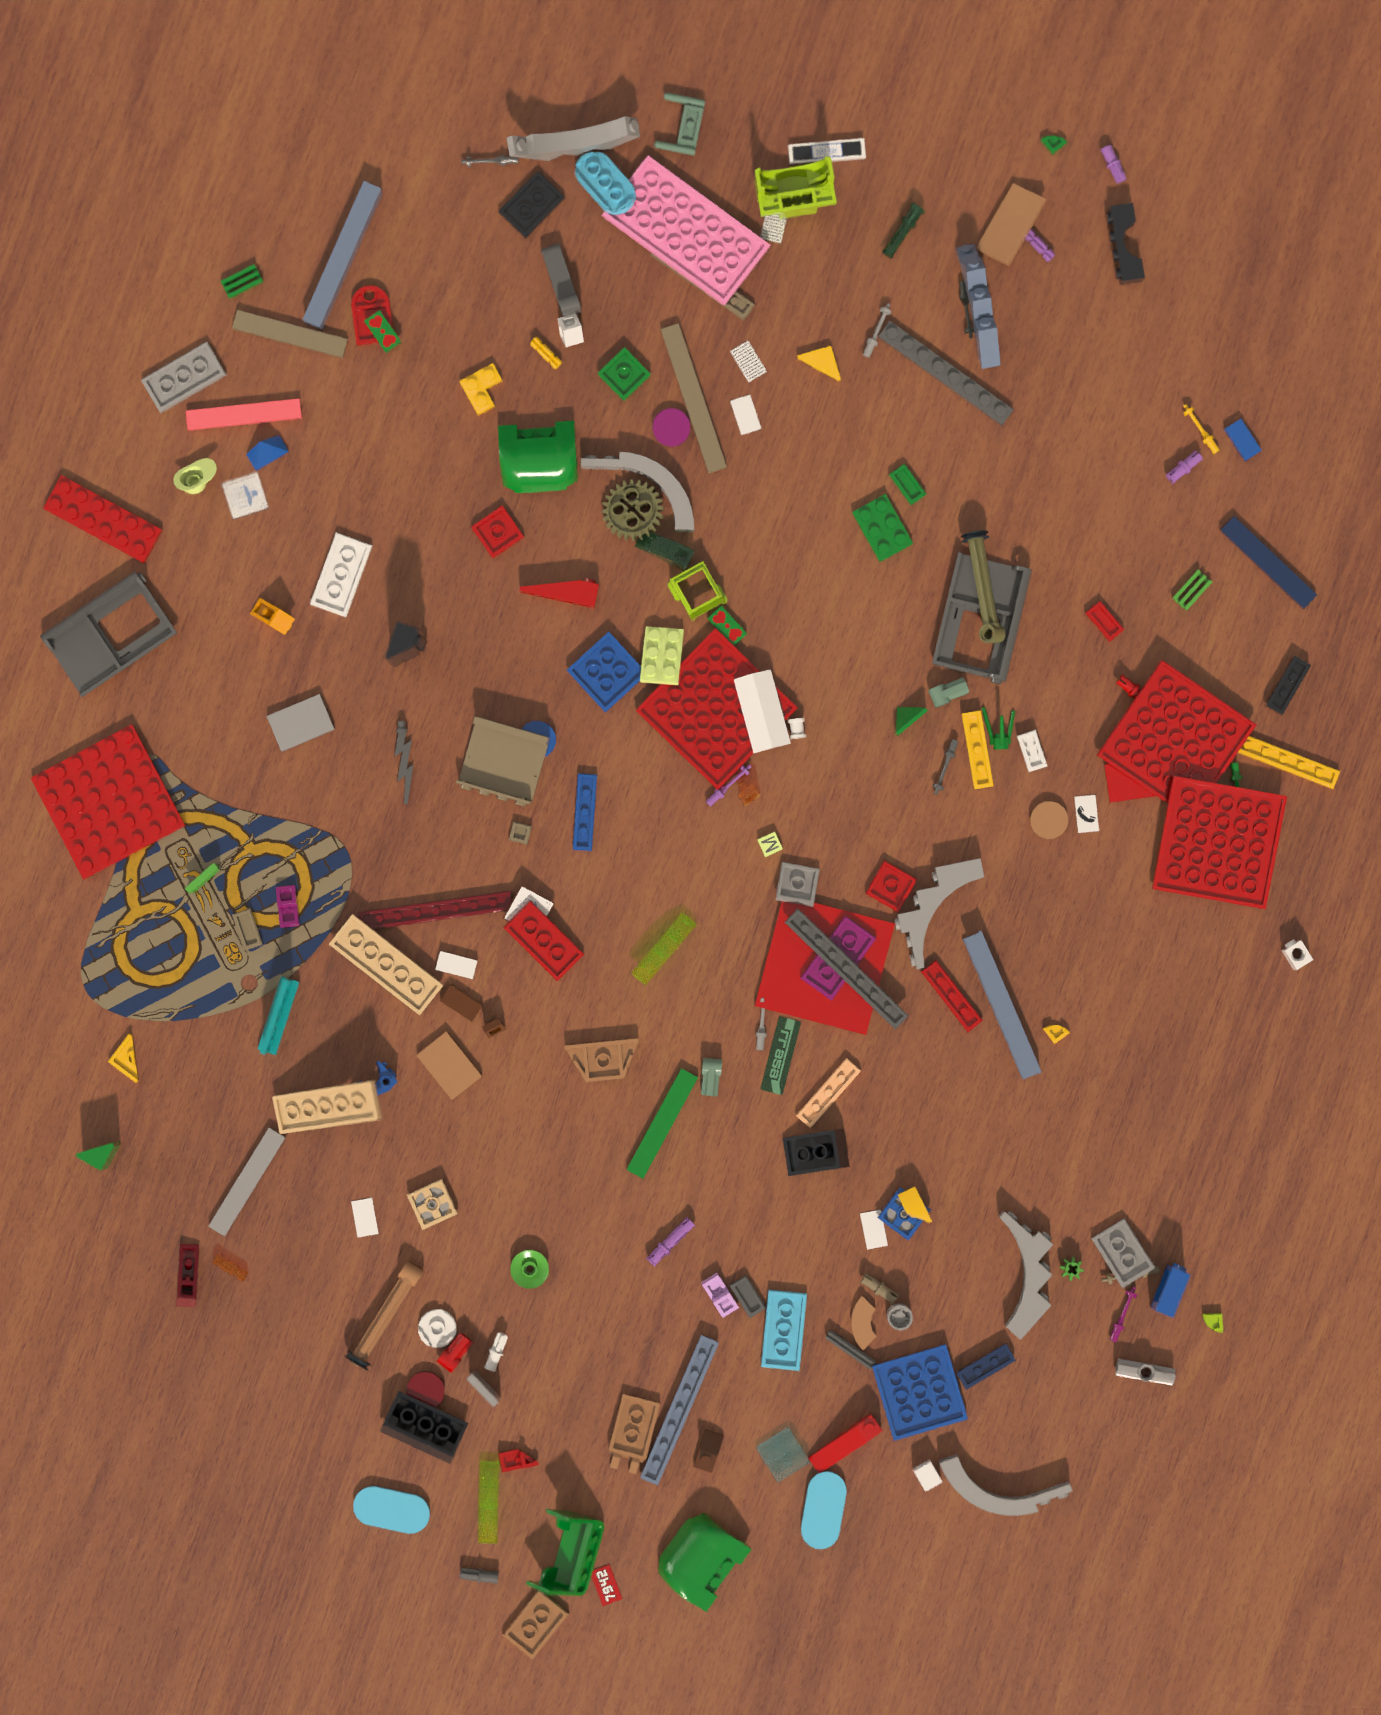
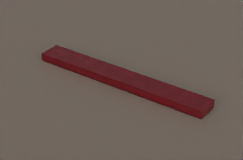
(437, 910)

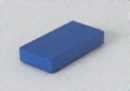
(1242, 440)

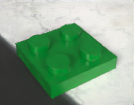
(624, 374)

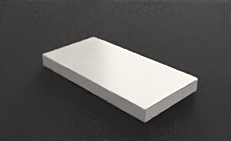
(341, 575)

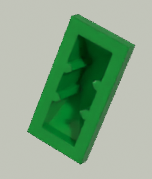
(906, 717)

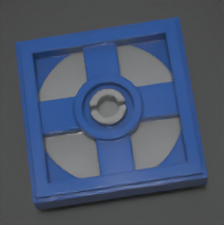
(897, 1218)

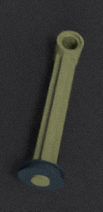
(984, 588)

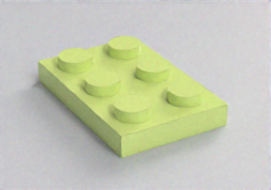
(662, 655)

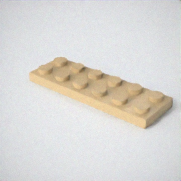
(386, 964)
(327, 1107)

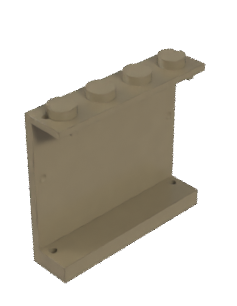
(503, 761)

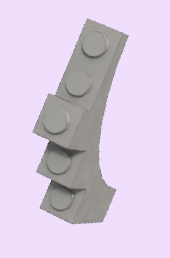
(928, 900)
(1032, 1248)

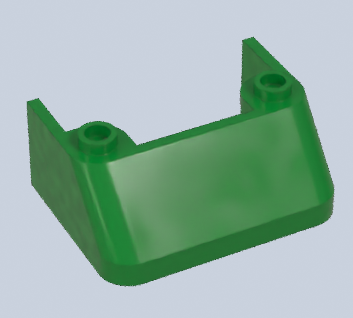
(575, 1555)

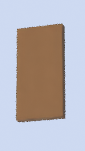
(1011, 224)

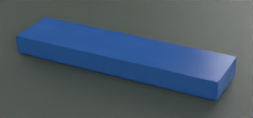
(585, 812)

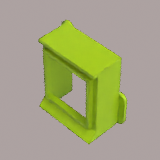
(705, 607)

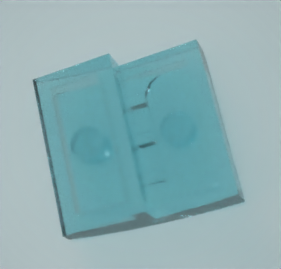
(783, 1454)

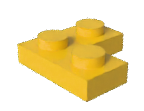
(476, 386)

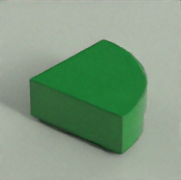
(1053, 143)

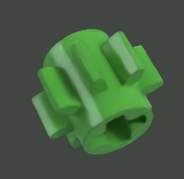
(1077, 1269)

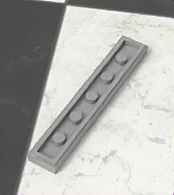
(247, 1181)

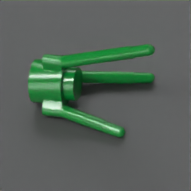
(1001, 740)

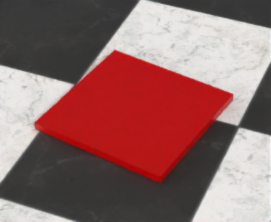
(791, 956)

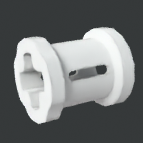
(797, 728)

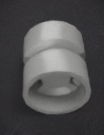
(899, 1316)

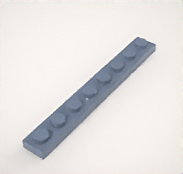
(679, 1409)

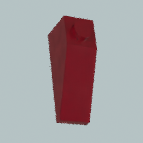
(187, 1275)

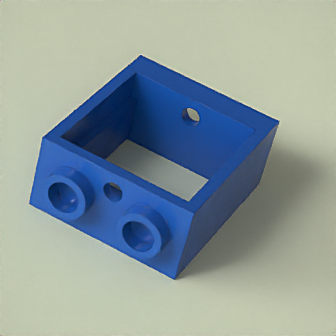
(1170, 1290)

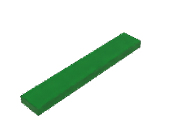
(662, 1123)

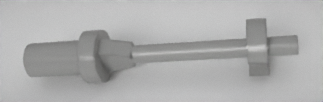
(872, 342)
(761, 1031)

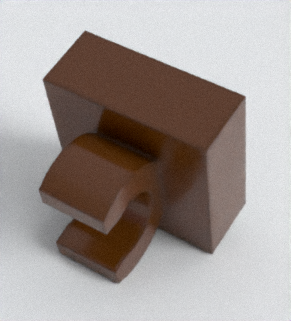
(493, 1026)

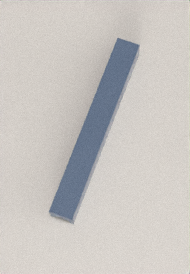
(342, 255)
(1002, 1005)

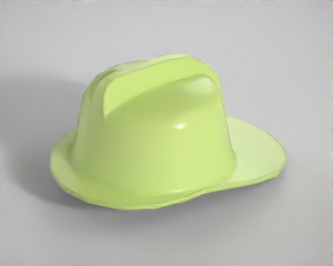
(195, 476)

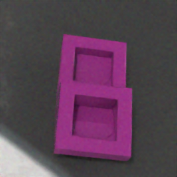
(287, 906)

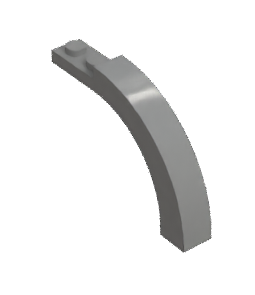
(655, 472)
(995, 1503)

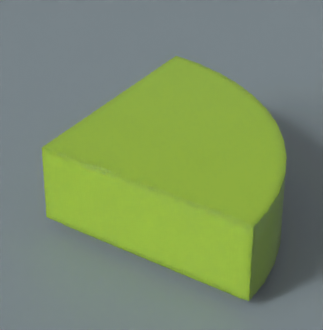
(1214, 1321)

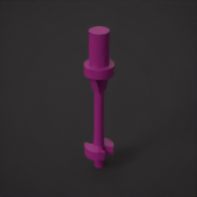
(1119, 1325)

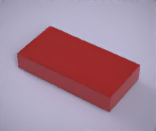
(1104, 621)

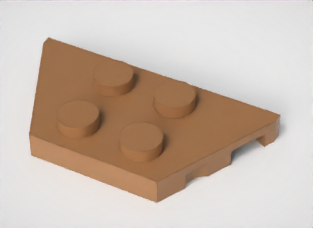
(603, 1059)

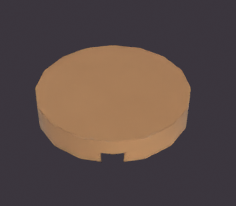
(1049, 820)

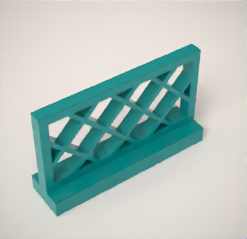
(278, 1016)

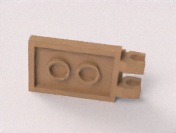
(633, 1431)

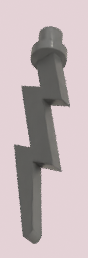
(405, 749)

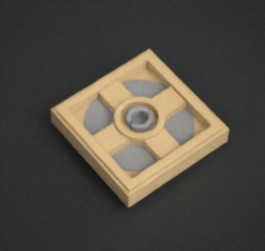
(432, 1204)

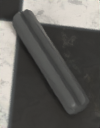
(850, 1349)

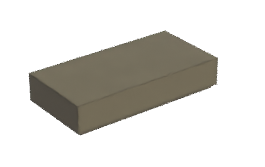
(247, 929)

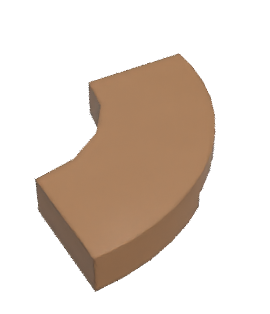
(861, 1322)

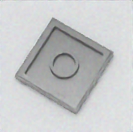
(797, 884)
(483, 1388)

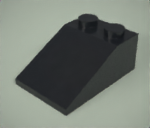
(816, 1152)

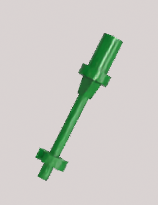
(1236, 774)

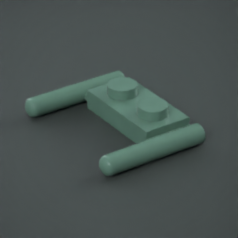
(689, 125)

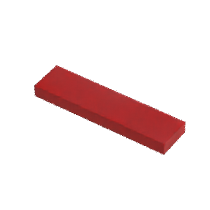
(951, 996)

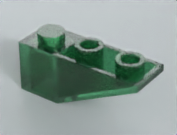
(666, 550)

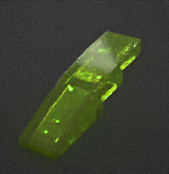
(663, 949)
(488, 1503)

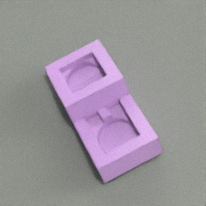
(719, 1295)

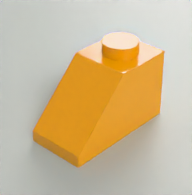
(272, 616)

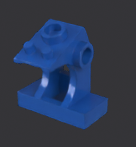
(386, 1074)

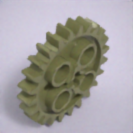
(644, 498)

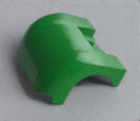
(538, 457)
(700, 1560)

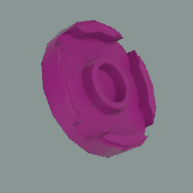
(671, 427)

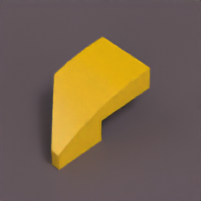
(913, 1204)

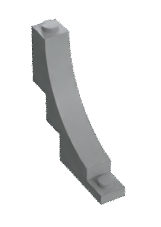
(574, 142)

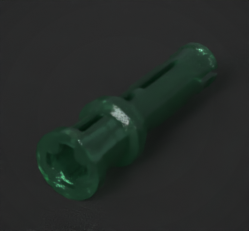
(908, 223)

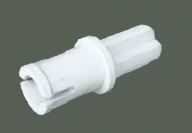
(496, 1351)

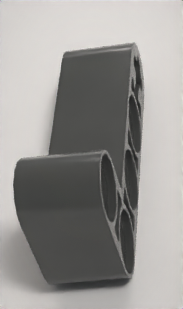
(561, 280)

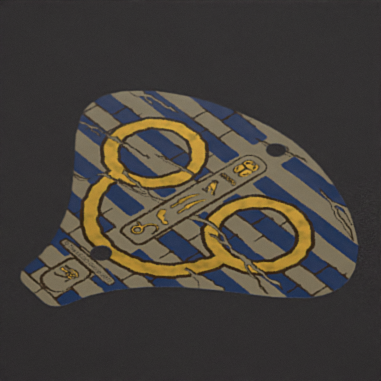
(179, 952)

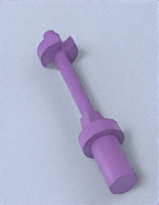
(720, 793)

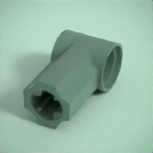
(945, 693)
(711, 1071)

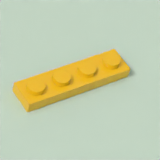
(977, 750)

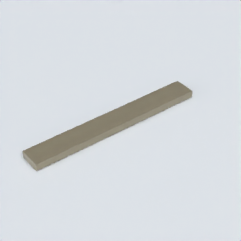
(693, 398)

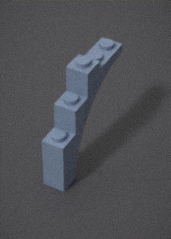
(980, 305)

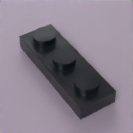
(1288, 685)

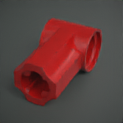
(452, 1356)

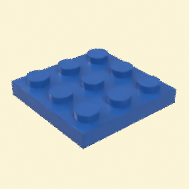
(606, 672)

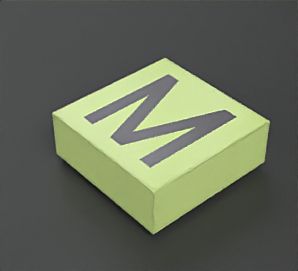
(770, 844)

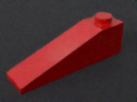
(573, 592)
(845, 1443)

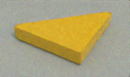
(823, 361)
(125, 1059)

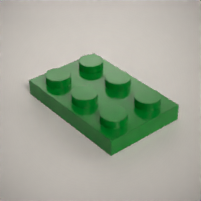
(882, 528)

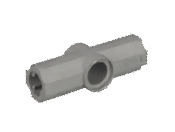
(1133, 1370)

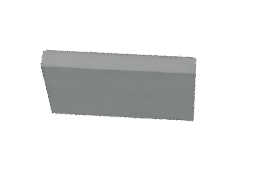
(300, 723)
(1123, 1253)

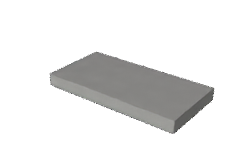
(183, 377)

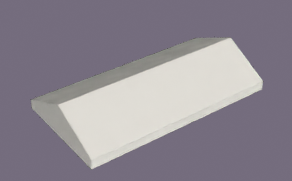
(762, 711)

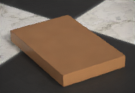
(449, 1065)
(535, 1624)

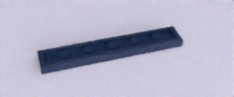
(1268, 562)

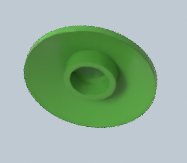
(522, 1276)

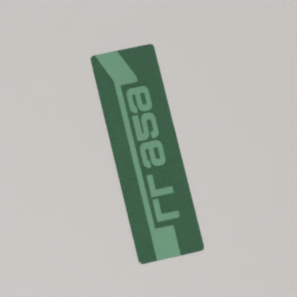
(780, 1055)

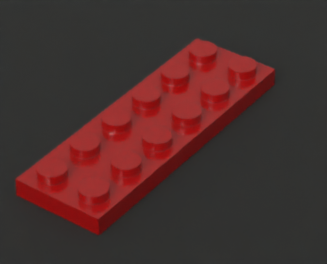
(102, 519)

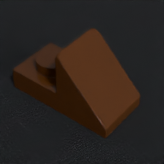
(708, 1451)

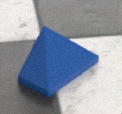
(267, 452)

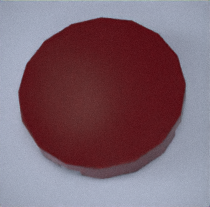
(426, 1388)

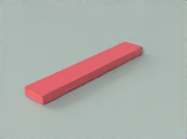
(243, 414)

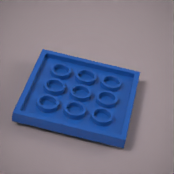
(919, 1392)

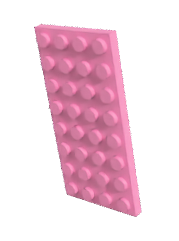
(689, 232)

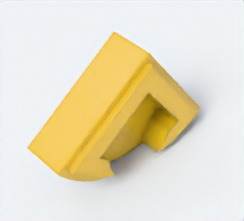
(1056, 1032)

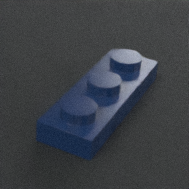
(985, 1366)

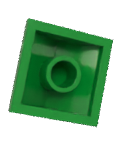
(100, 1156)

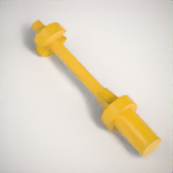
(1207, 438)

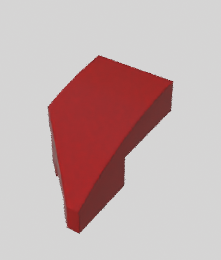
(514, 1460)

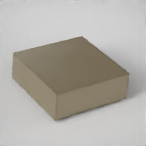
(520, 833)

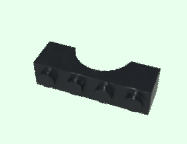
(1129, 267)

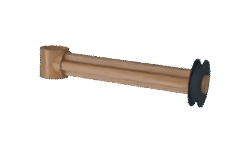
(407, 1279)

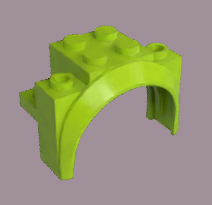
(795, 189)

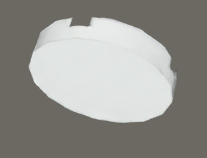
(437, 1328)

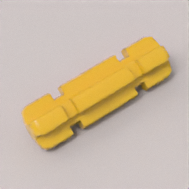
(546, 353)

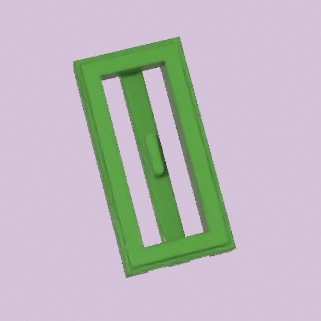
(1202, 578)
(203, 878)

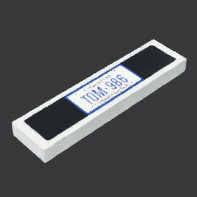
(837, 150)

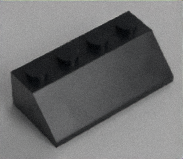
(404, 644)
(424, 1427)

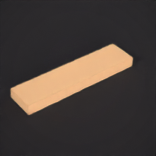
(828, 1093)

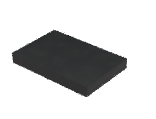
(531, 204)

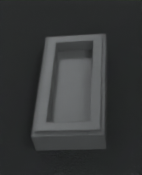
(747, 1296)

